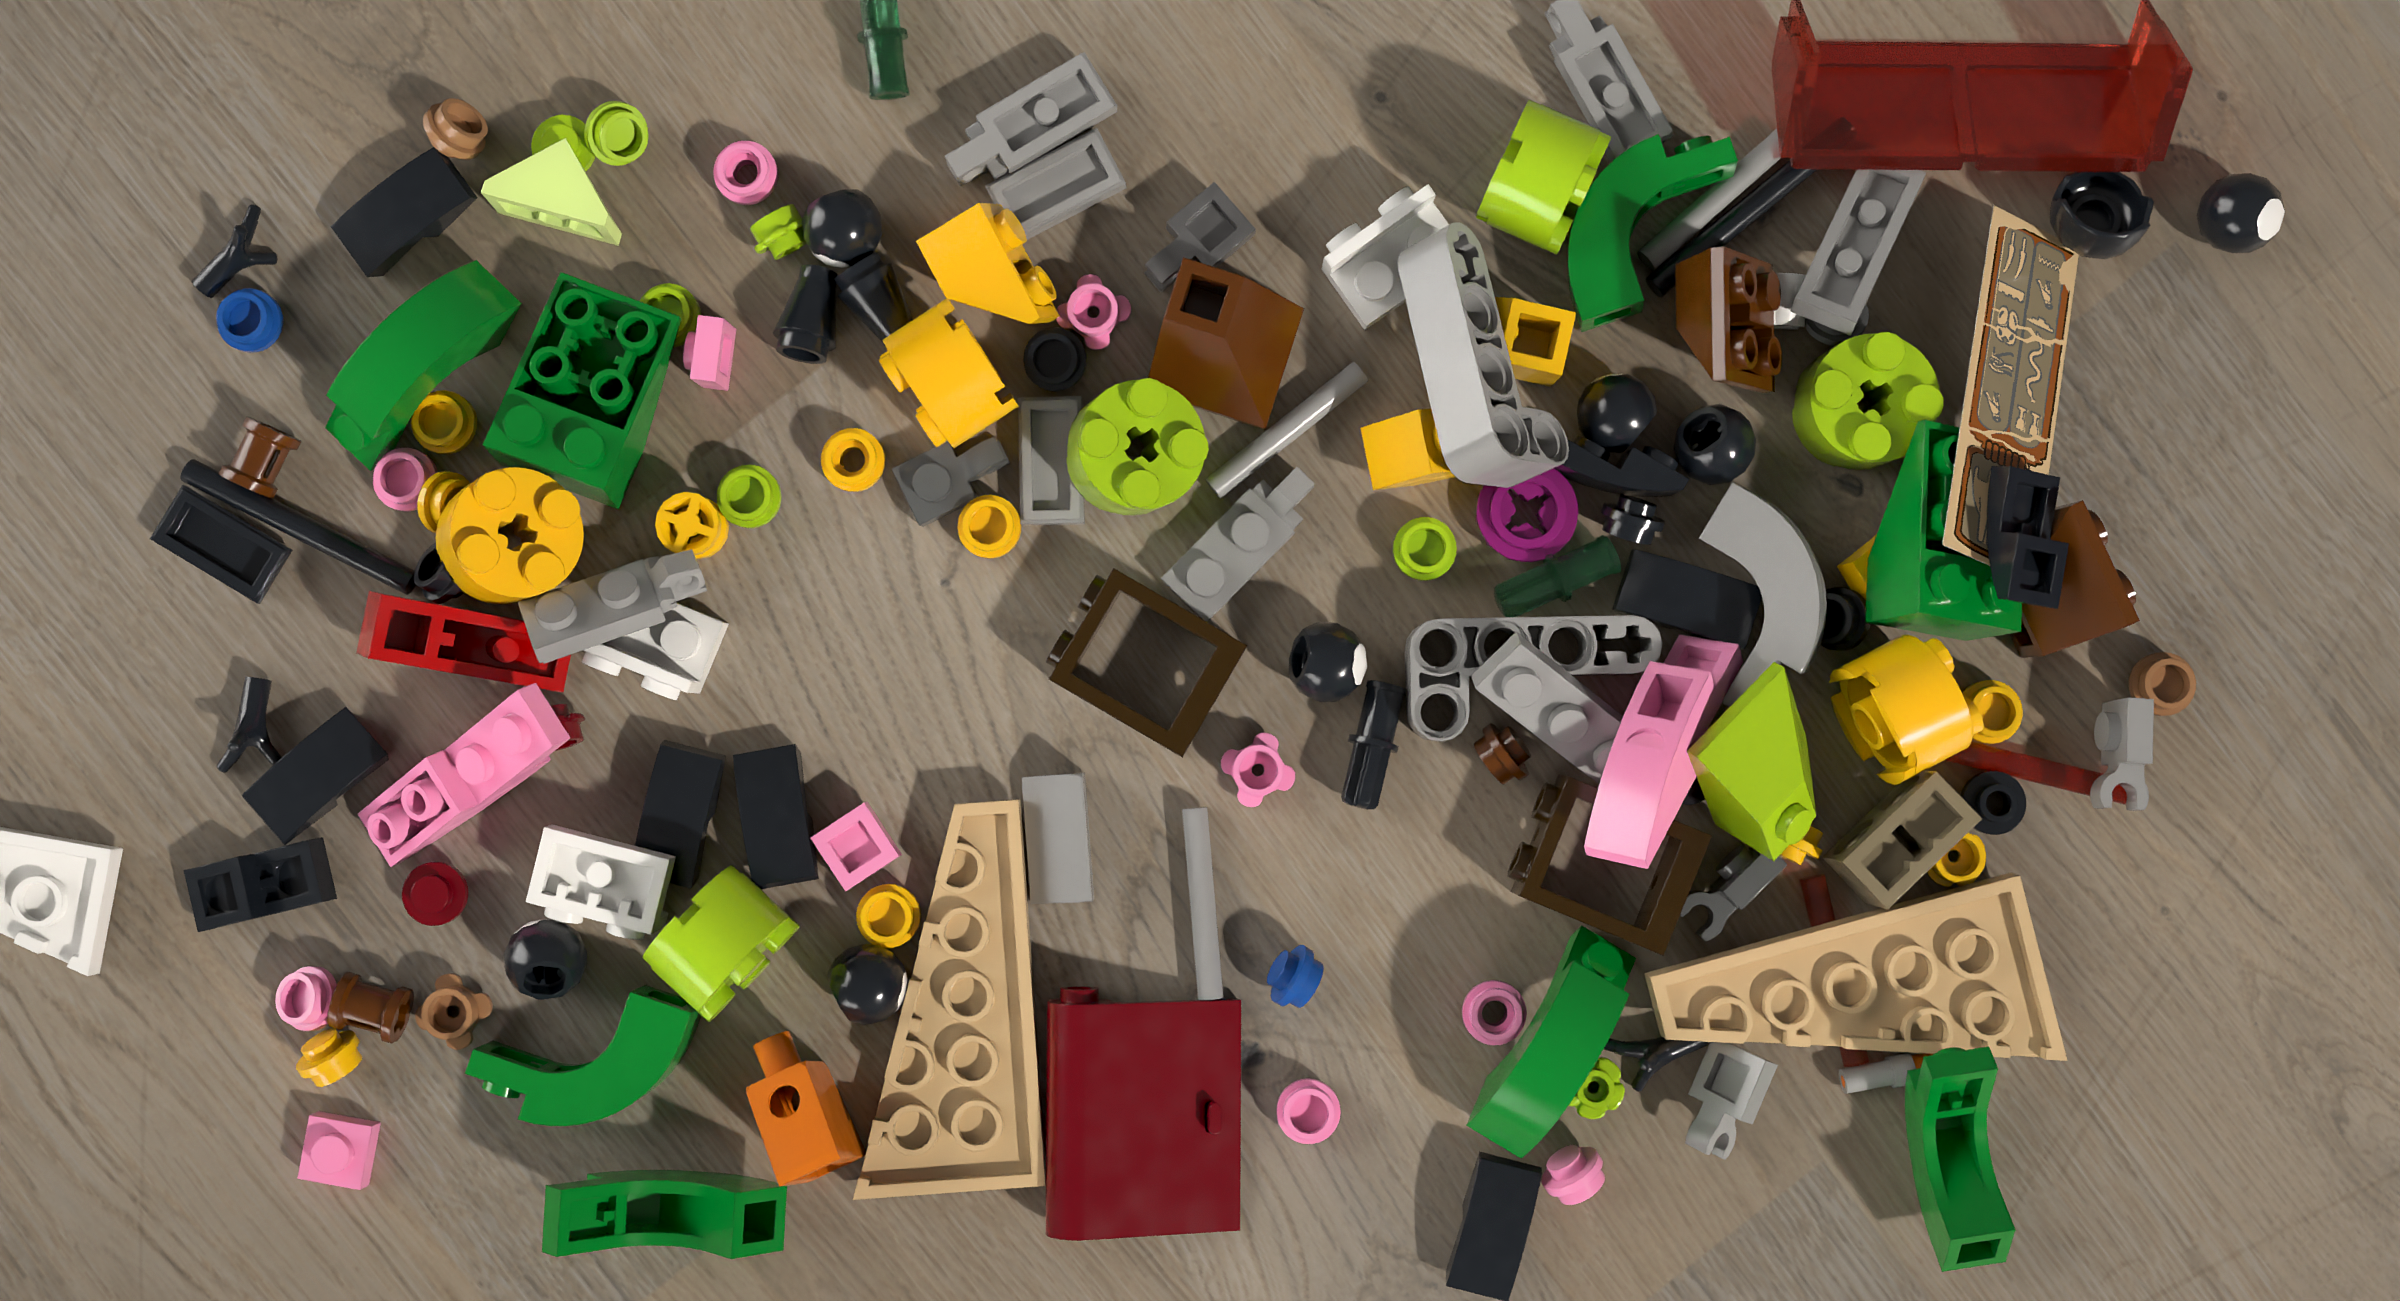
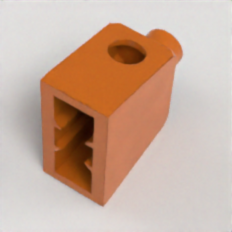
(816, 1135)

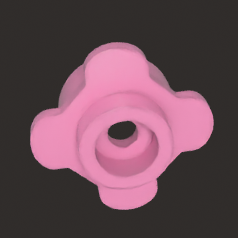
(1093, 294)
(1262, 752)

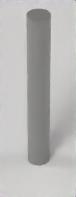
(1710, 203)
(1287, 429)
(1202, 903)

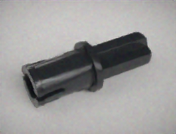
(1372, 744)

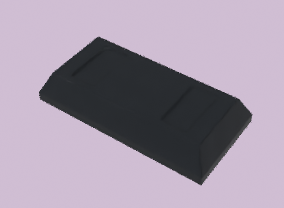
(221, 544)

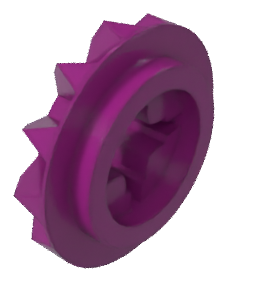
(1524, 543)

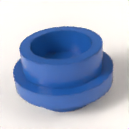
(249, 320)
(1294, 976)

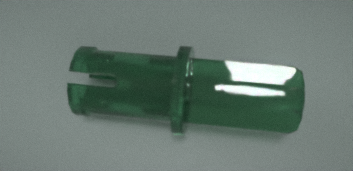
(884, 49)
(1557, 577)

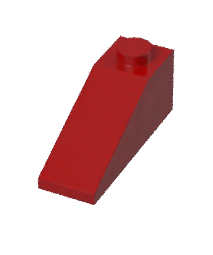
(454, 642)

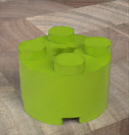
(1543, 176)
(1894, 379)
(1167, 464)
(719, 942)

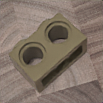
(1901, 838)

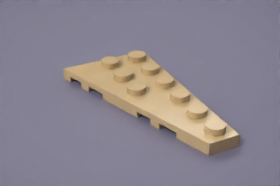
(1892, 979)
(964, 1059)

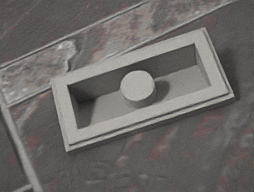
(1058, 838)

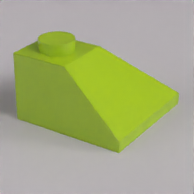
(1758, 767)

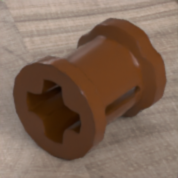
(259, 457)
(370, 1007)

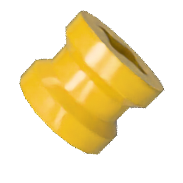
(679, 520)

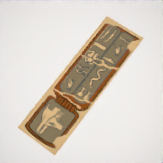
(2011, 370)

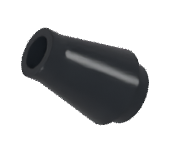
(874, 295)
(809, 318)

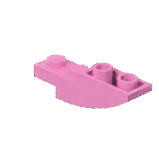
(1649, 757)
(465, 776)

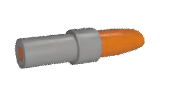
(1879, 1074)

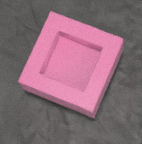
(710, 352)
(856, 846)
(339, 1150)

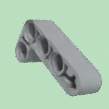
(1469, 368)
(1468, 655)

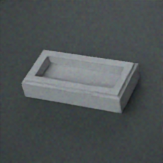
(1059, 184)
(1045, 484)

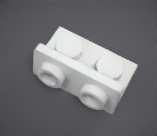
(1365, 261)
(669, 654)
(600, 881)

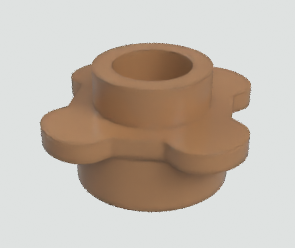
(435, 1014)

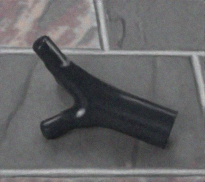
(233, 256)
(251, 725)
(1652, 1054)

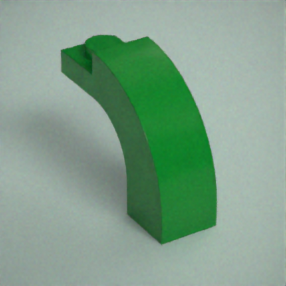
(1599, 257)
(412, 353)
(1557, 1048)
(642, 1054)
(1953, 1160)
(665, 1208)

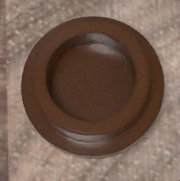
(1503, 753)

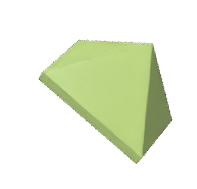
(553, 193)

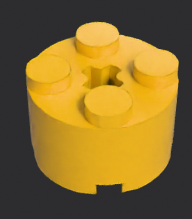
(947, 376)
(541, 515)
(1904, 707)

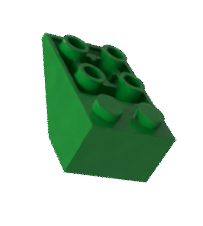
(585, 390)
(1914, 577)

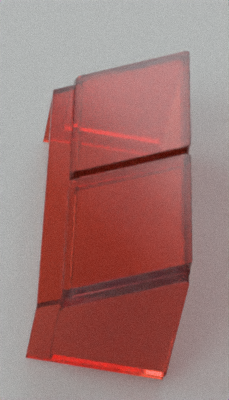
(1977, 101)

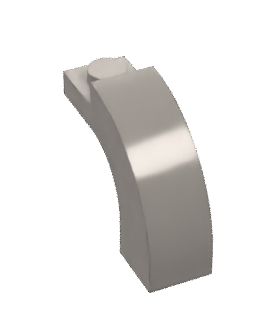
(1787, 577)

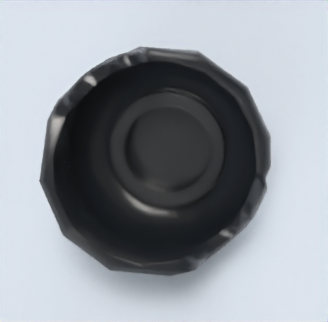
(2099, 213)

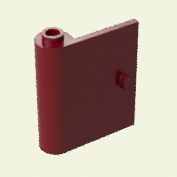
(1130, 1116)

